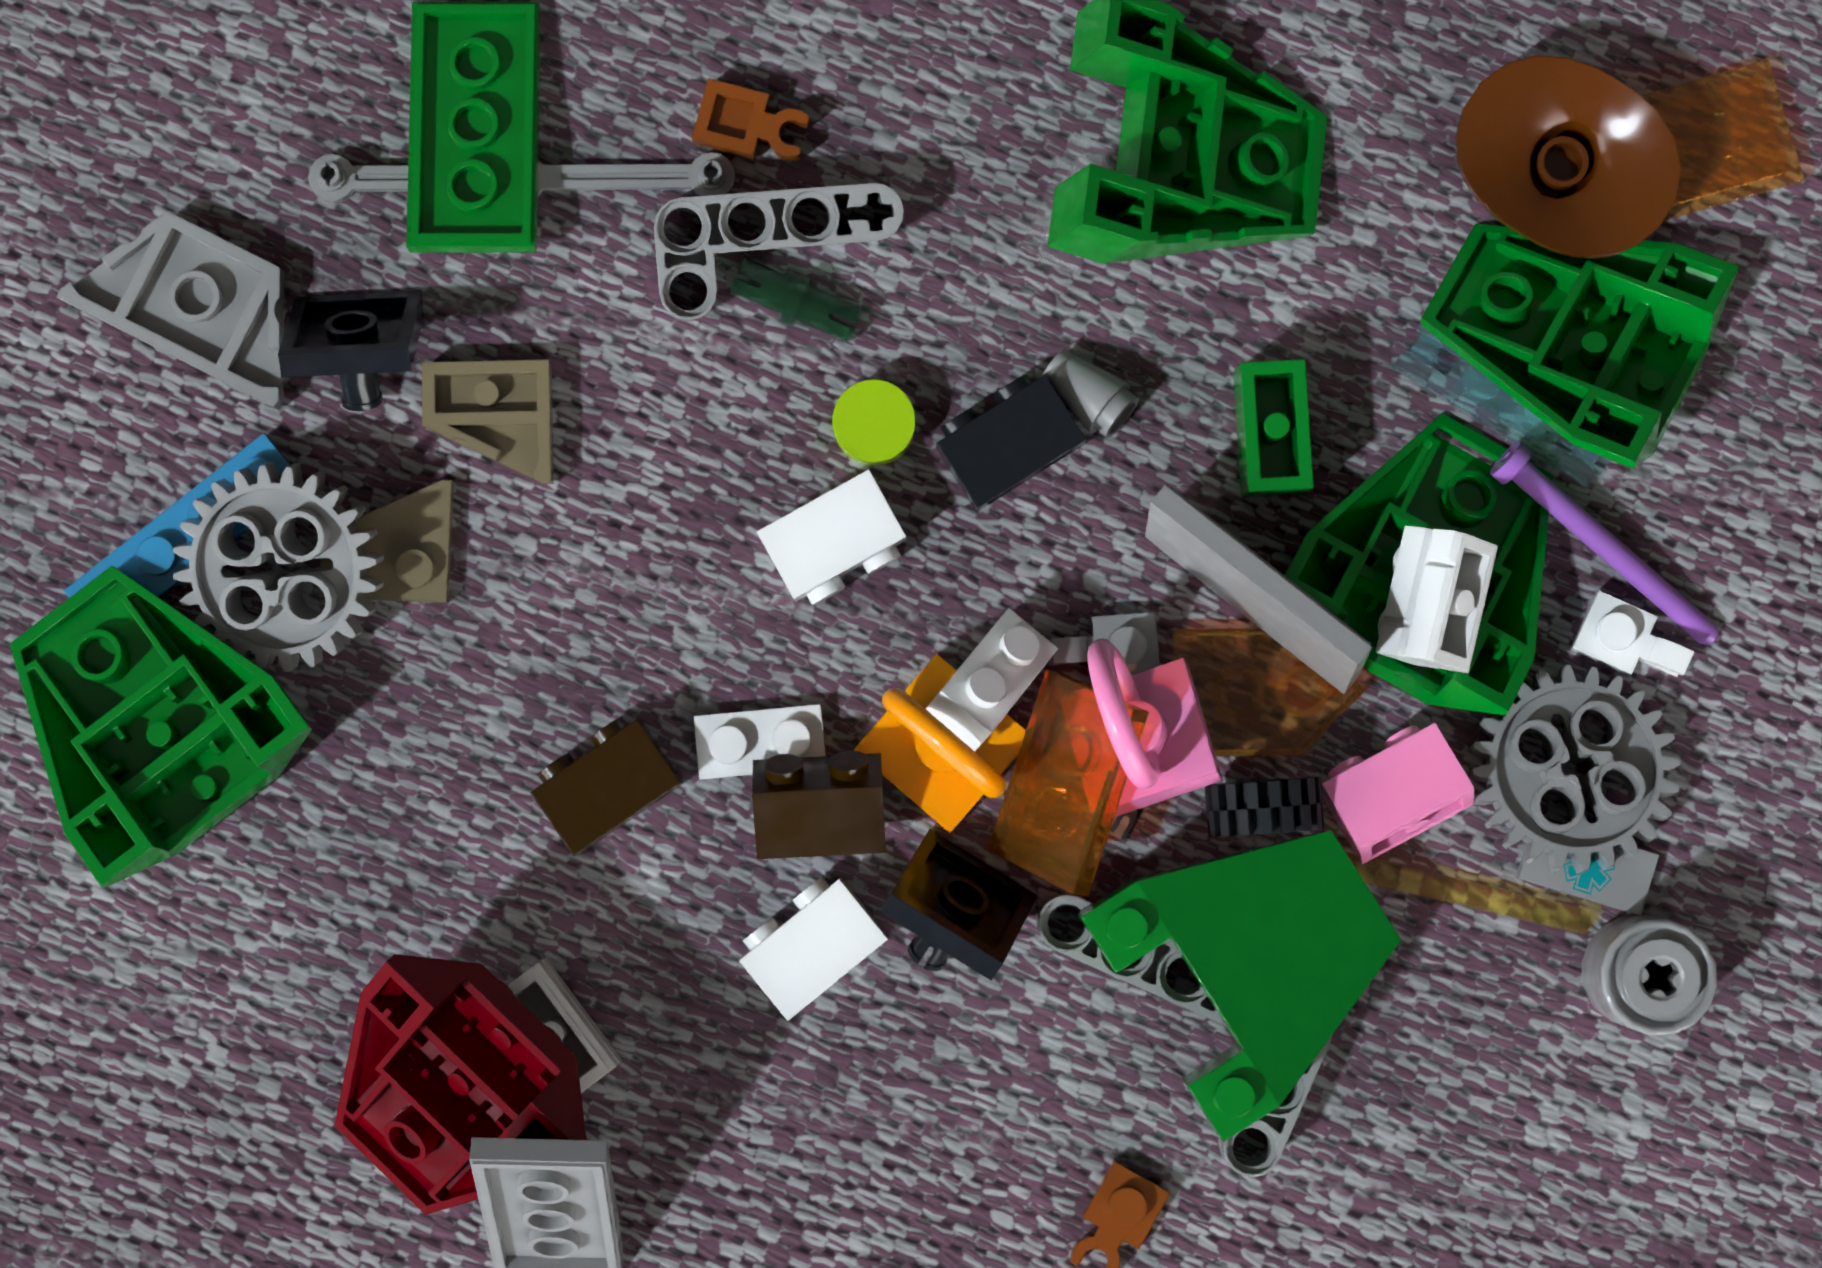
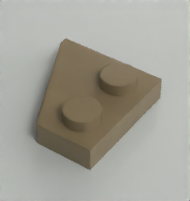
(494, 410)
(414, 543)

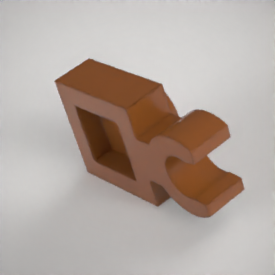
(737, 120)
(1122, 1210)

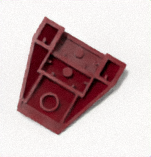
(448, 1059)

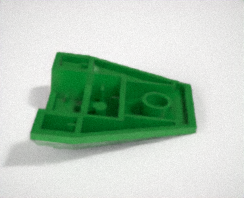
(1584, 341)
(1435, 486)
(147, 724)

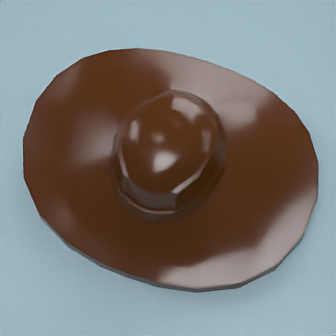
(1568, 156)

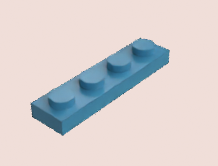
(149, 553)

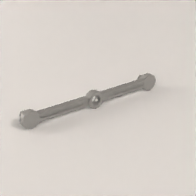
(711, 173)

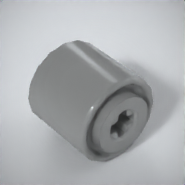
(1616, 973)

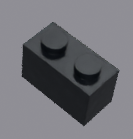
(1009, 441)

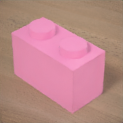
(1397, 791)

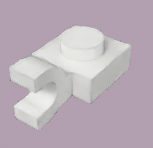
(1620, 636)

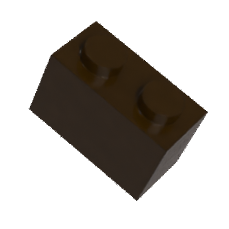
(606, 785)
(818, 805)

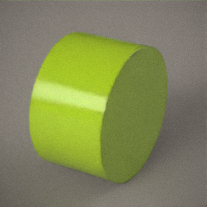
(873, 422)

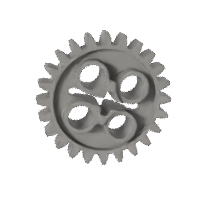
(270, 511)
(1628, 753)

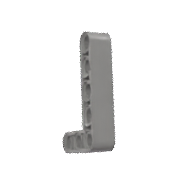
(1150, 975)

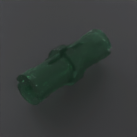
(796, 300)

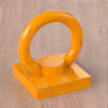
(931, 760)

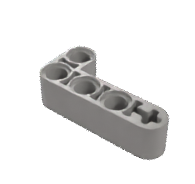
(777, 232)

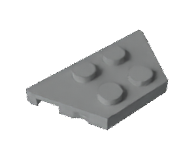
(193, 302)

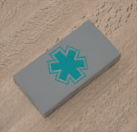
(1619, 887)

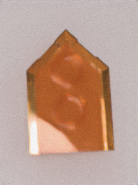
(1258, 692)

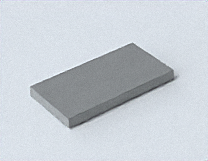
(1256, 589)
(547, 1202)

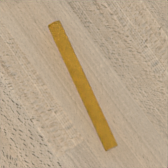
(1473, 895)

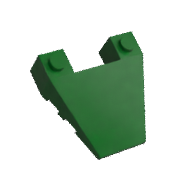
(1201, 150)
(1276, 944)

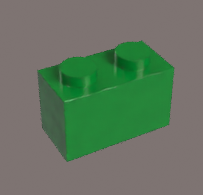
(1273, 428)

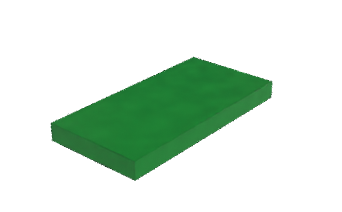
(474, 127)

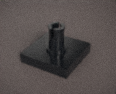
(352, 339)
(958, 907)

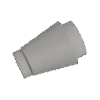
(1091, 393)

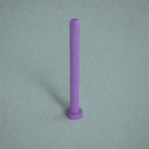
(1515, 466)

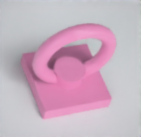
(1175, 742)

